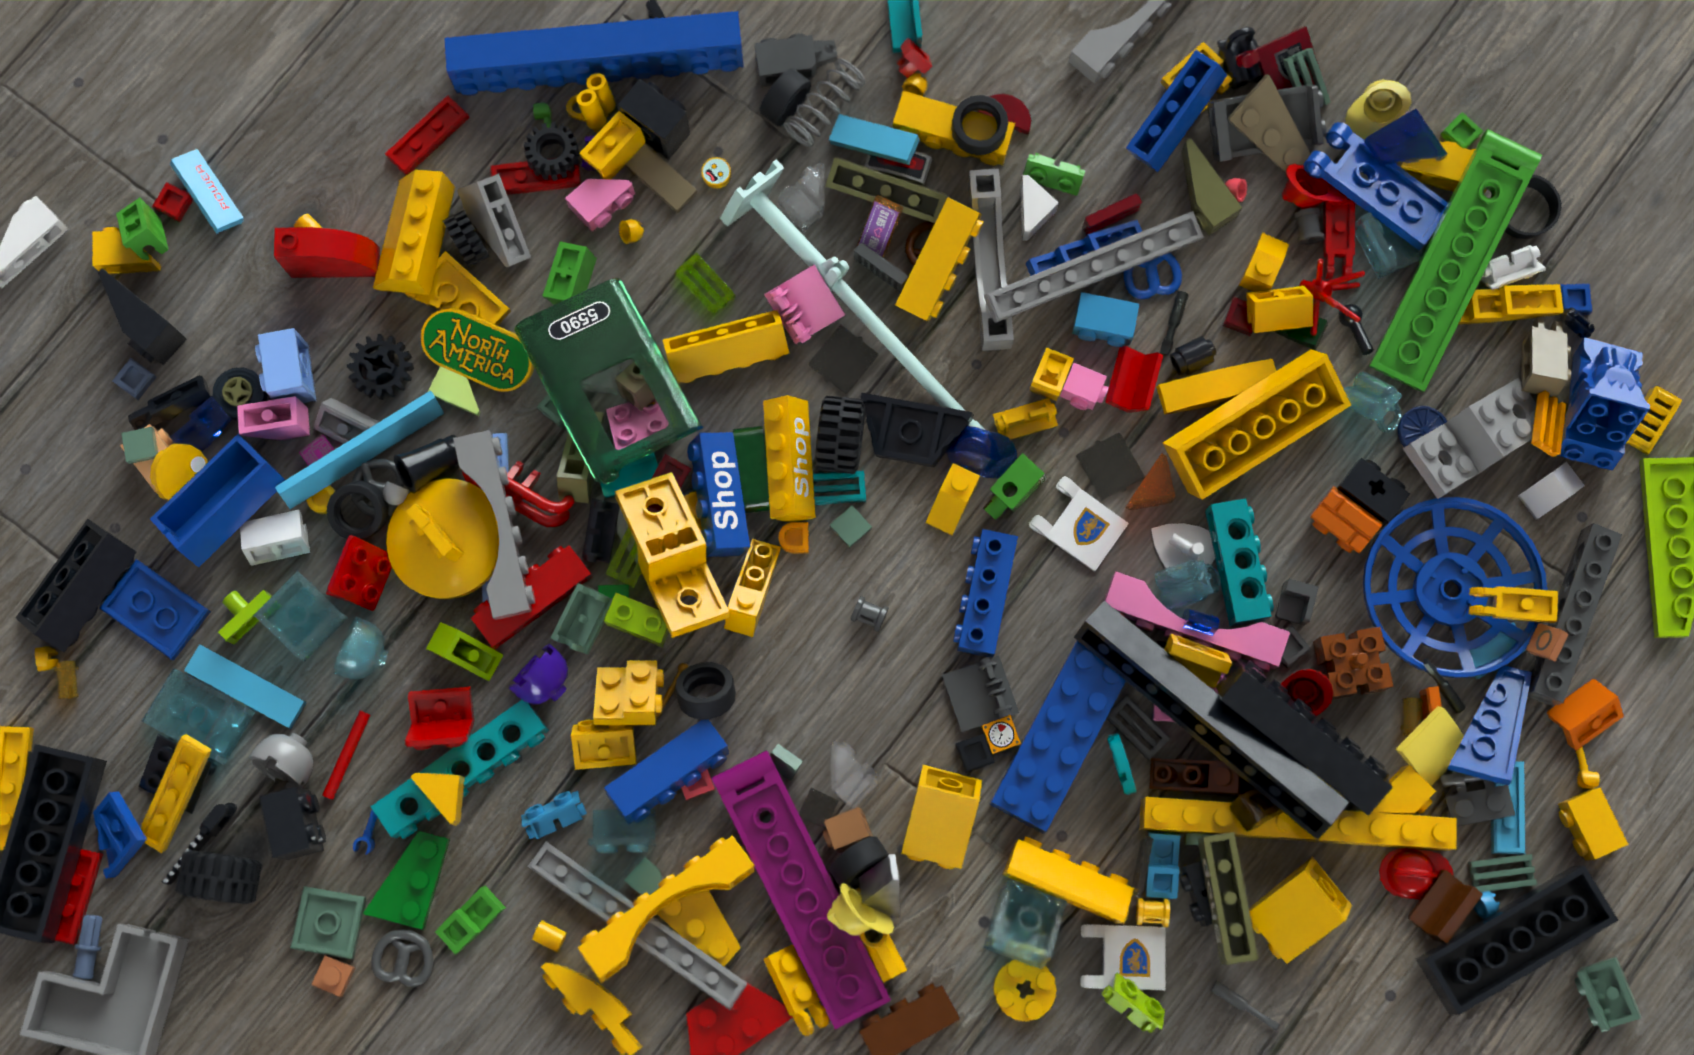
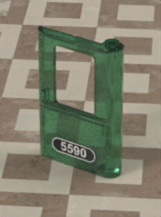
(587, 338)

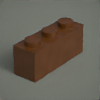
(909, 1022)

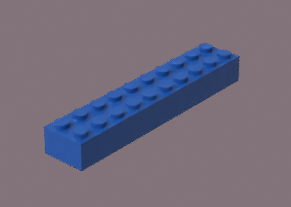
(610, 49)

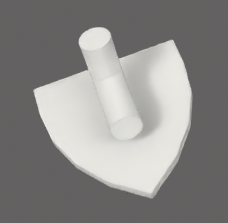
(1182, 543)

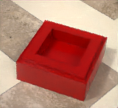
(173, 202)

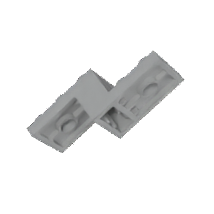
(1474, 438)

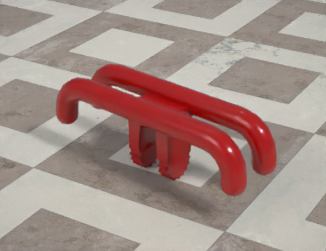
(524, 492)

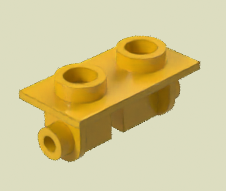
(1026, 419)

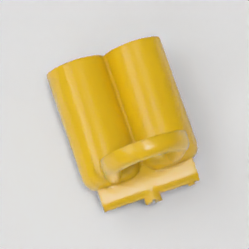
(593, 102)

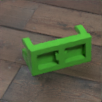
(141, 227)
(569, 272)

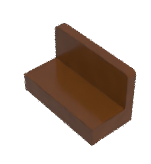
(1444, 907)

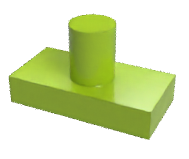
(243, 615)

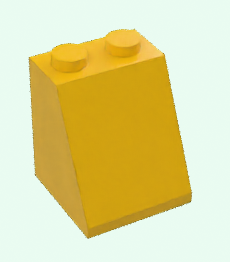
(942, 817)
(1299, 911)

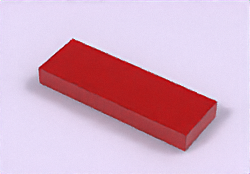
(427, 135)
(519, 178)
(79, 896)

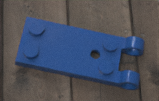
(1388, 193)

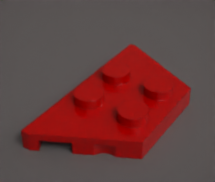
(730, 1032)

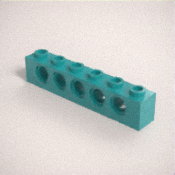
(391, 807)

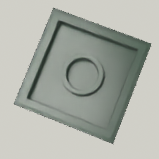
(328, 922)

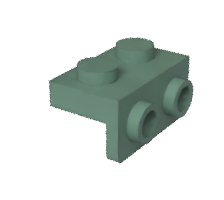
(1607, 994)

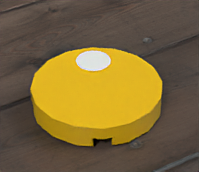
(174, 468)

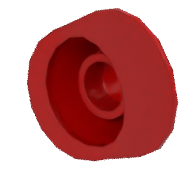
(1308, 191)
(1311, 688)
(1411, 871)

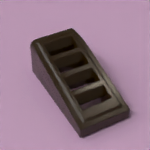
(1249, 812)

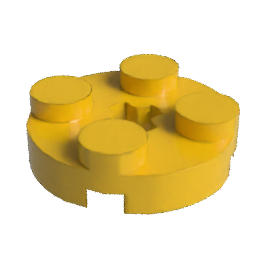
(1032, 1006)

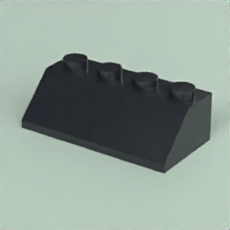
(76, 586)

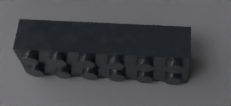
(1303, 736)
(46, 841)
(1517, 940)

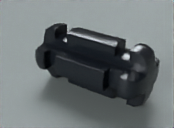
(1577, 322)

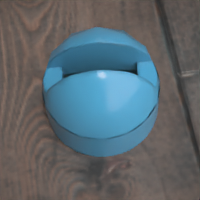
(1486, 905)

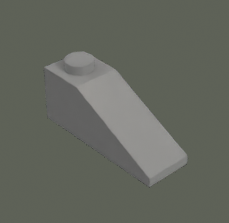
(494, 218)

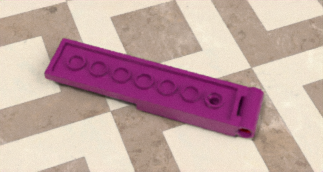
(800, 889)

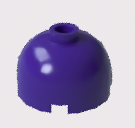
(541, 678)

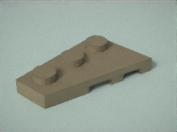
(1269, 126)

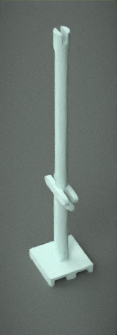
(832, 272)

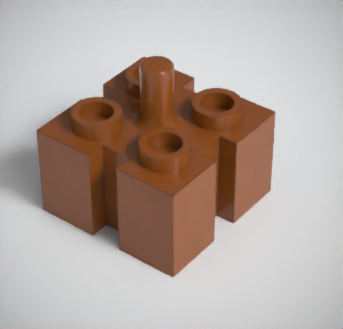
(1354, 662)

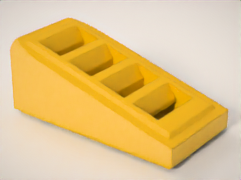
(1665, 399)

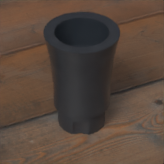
(426, 463)

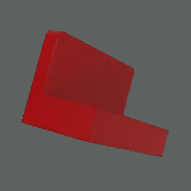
(1133, 380)

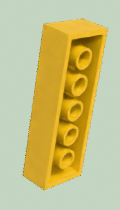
(1257, 424)

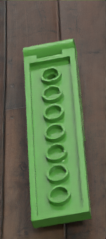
(1455, 260)

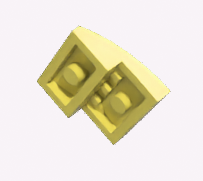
(1432, 745)

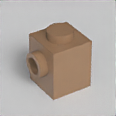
(846, 829)

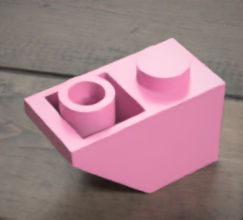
(598, 199)

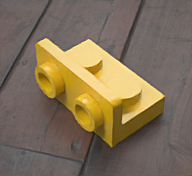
(602, 745)

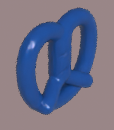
(1153, 278)

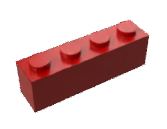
(550, 586)

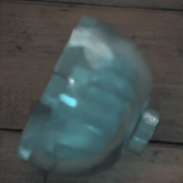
(361, 650)

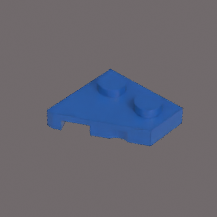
(117, 832)

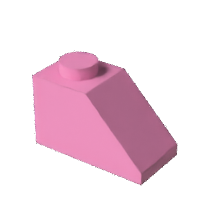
(274, 419)

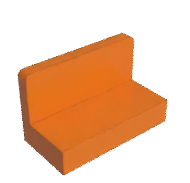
(1586, 713)

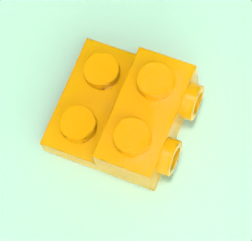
(628, 694)

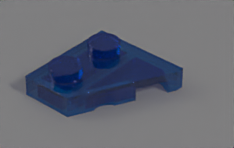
(1405, 141)

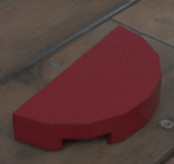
(1016, 112)

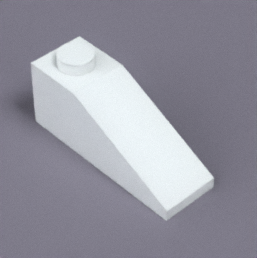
(27, 237)

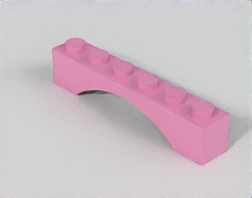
(1257, 642)

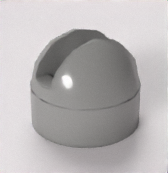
(394, 493)

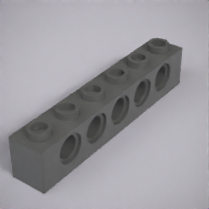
(1576, 610)

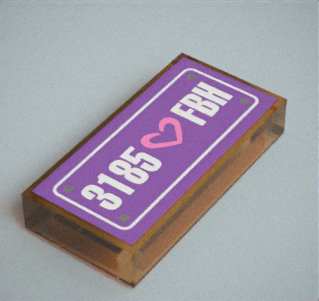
(880, 225)

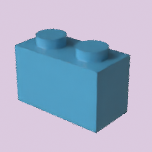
(1105, 319)

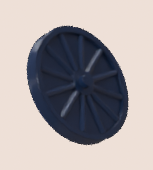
(1418, 423)

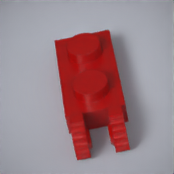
(1339, 236)

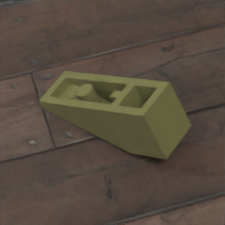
(1208, 194)
(573, 473)

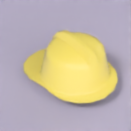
(1377, 107)
(854, 916)

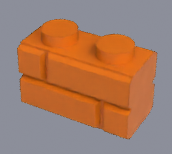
(1345, 520)

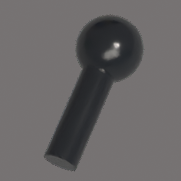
(1357, 329)

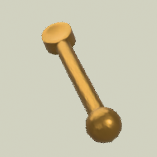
(681, 667)

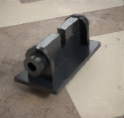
(600, 531)

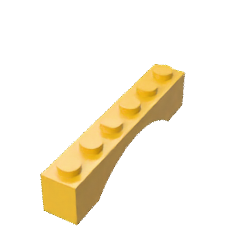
(717, 870)

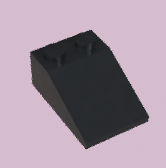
(148, 331)

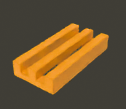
(1552, 427)

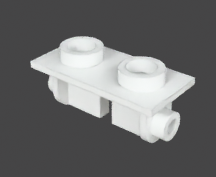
(1523, 266)

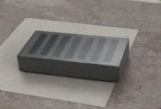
(880, 267)

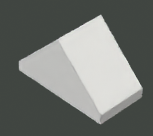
(1036, 207)
(1551, 490)

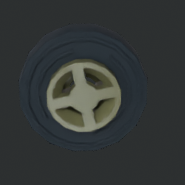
(230, 388)

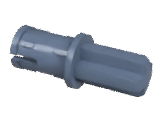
(88, 947)

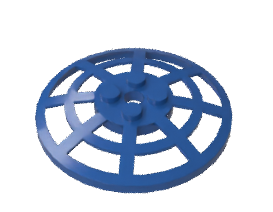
(1457, 568)

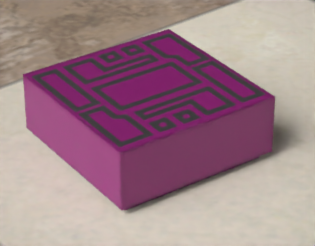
(316, 450)

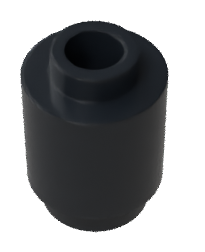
(1193, 356)

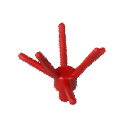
(1323, 290)

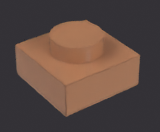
(333, 976)

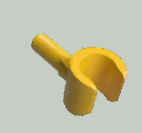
(1585, 778)

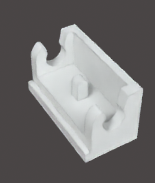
(274, 537)

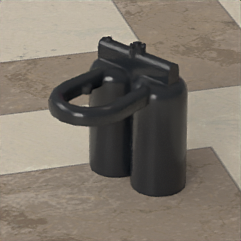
(1229, 48)

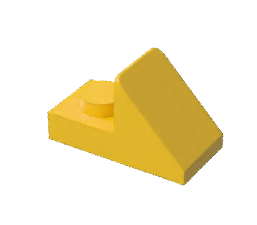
(1051, 374)

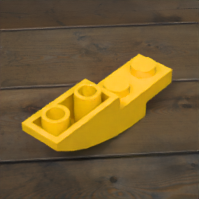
(585, 994)

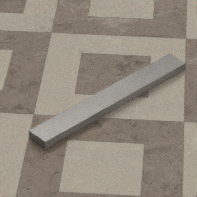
(1093, 267)
(655, 936)

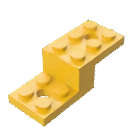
(672, 554)

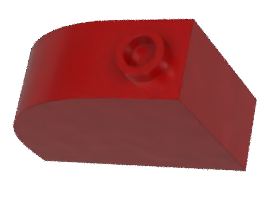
(325, 253)

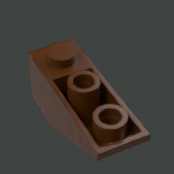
(1196, 777)

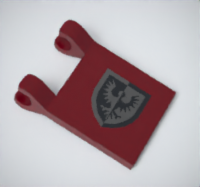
(1271, 56)

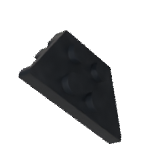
(912, 430)

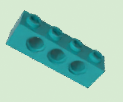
(1239, 608)

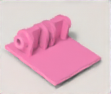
(805, 304)
(632, 425)

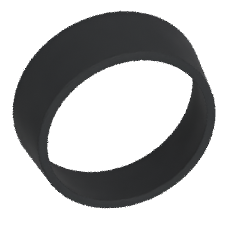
(1553, 200)

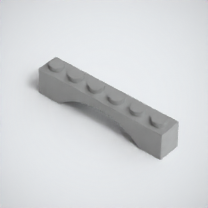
(1102, 47)
(988, 253)
(507, 587)

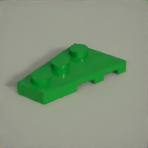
(411, 883)

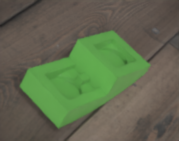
(470, 919)

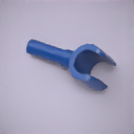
(367, 835)

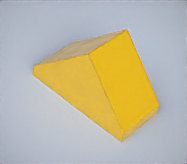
(444, 792)

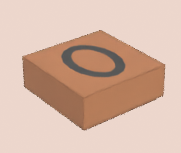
(1547, 642)

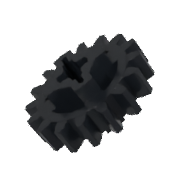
(375, 377)

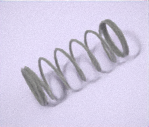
(852, 82)

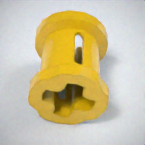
(1153, 912)

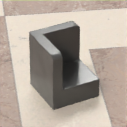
(1296, 602)

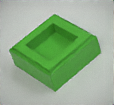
(1462, 131)

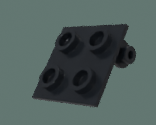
(157, 765)

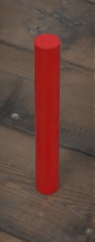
(346, 755)

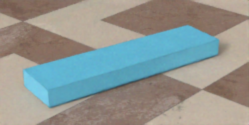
(245, 686)

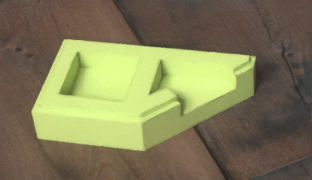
(454, 390)

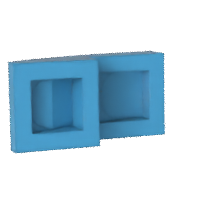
(1163, 867)

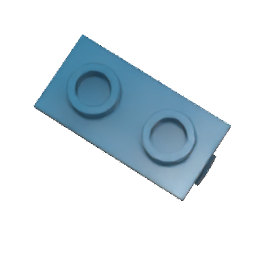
(541, 817)

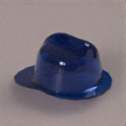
(983, 452)

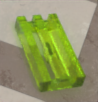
(721, 301)
(621, 577)

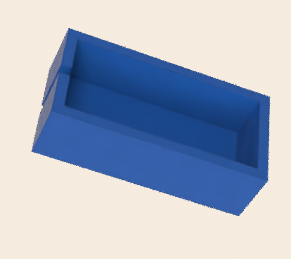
(217, 500)

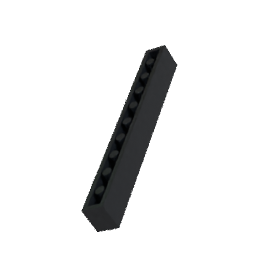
(1210, 720)

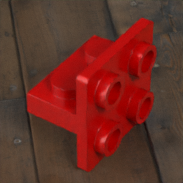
(360, 574)

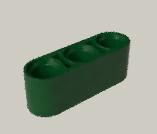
(752, 468)

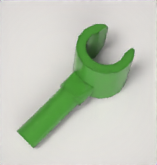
(542, 111)

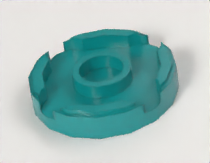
(1121, 763)

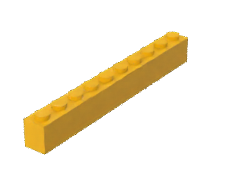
(1349, 827)

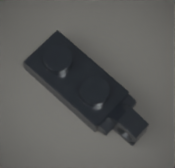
(171, 403)

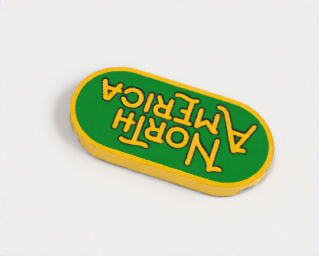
(476, 349)

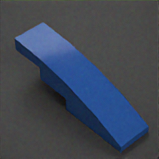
(1075, 249)

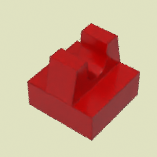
(913, 59)

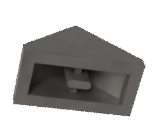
(881, 887)

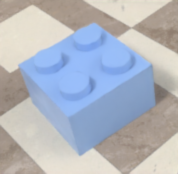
(285, 365)

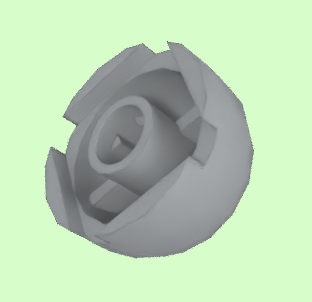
(284, 759)

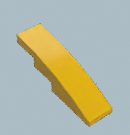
(1513, 303)
(1212, 386)

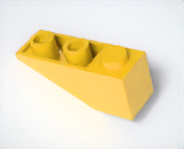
(752, 588)

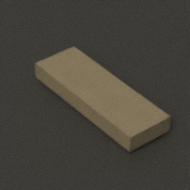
(661, 178)

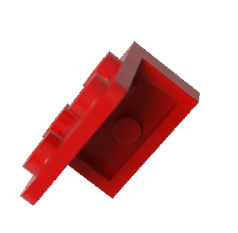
(440, 717)

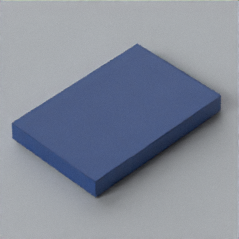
(155, 609)

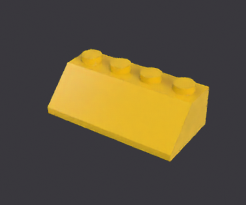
(415, 233)
(1068, 881)

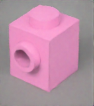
(1084, 387)

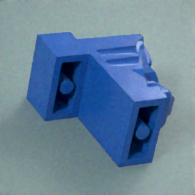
(1602, 403)

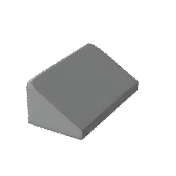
(341, 421)

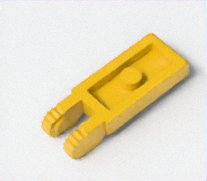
(1517, 604)
(796, 989)

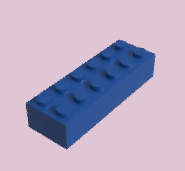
(1058, 740)

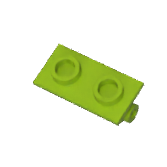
(1145, 1011)

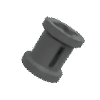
(1309, 226)
(869, 613)

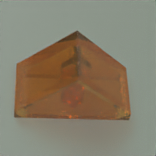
(1155, 488)

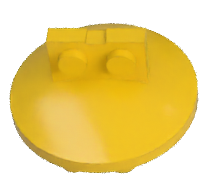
(444, 539)

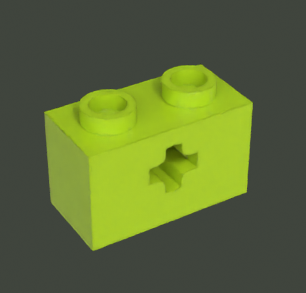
(637, 620)

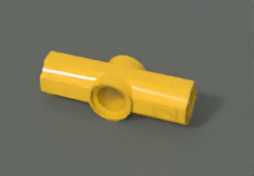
(884, 956)

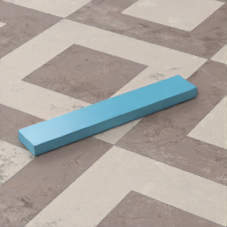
(359, 450)

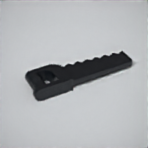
(209, 828)

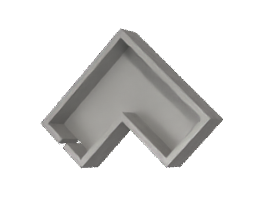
(120, 1012)

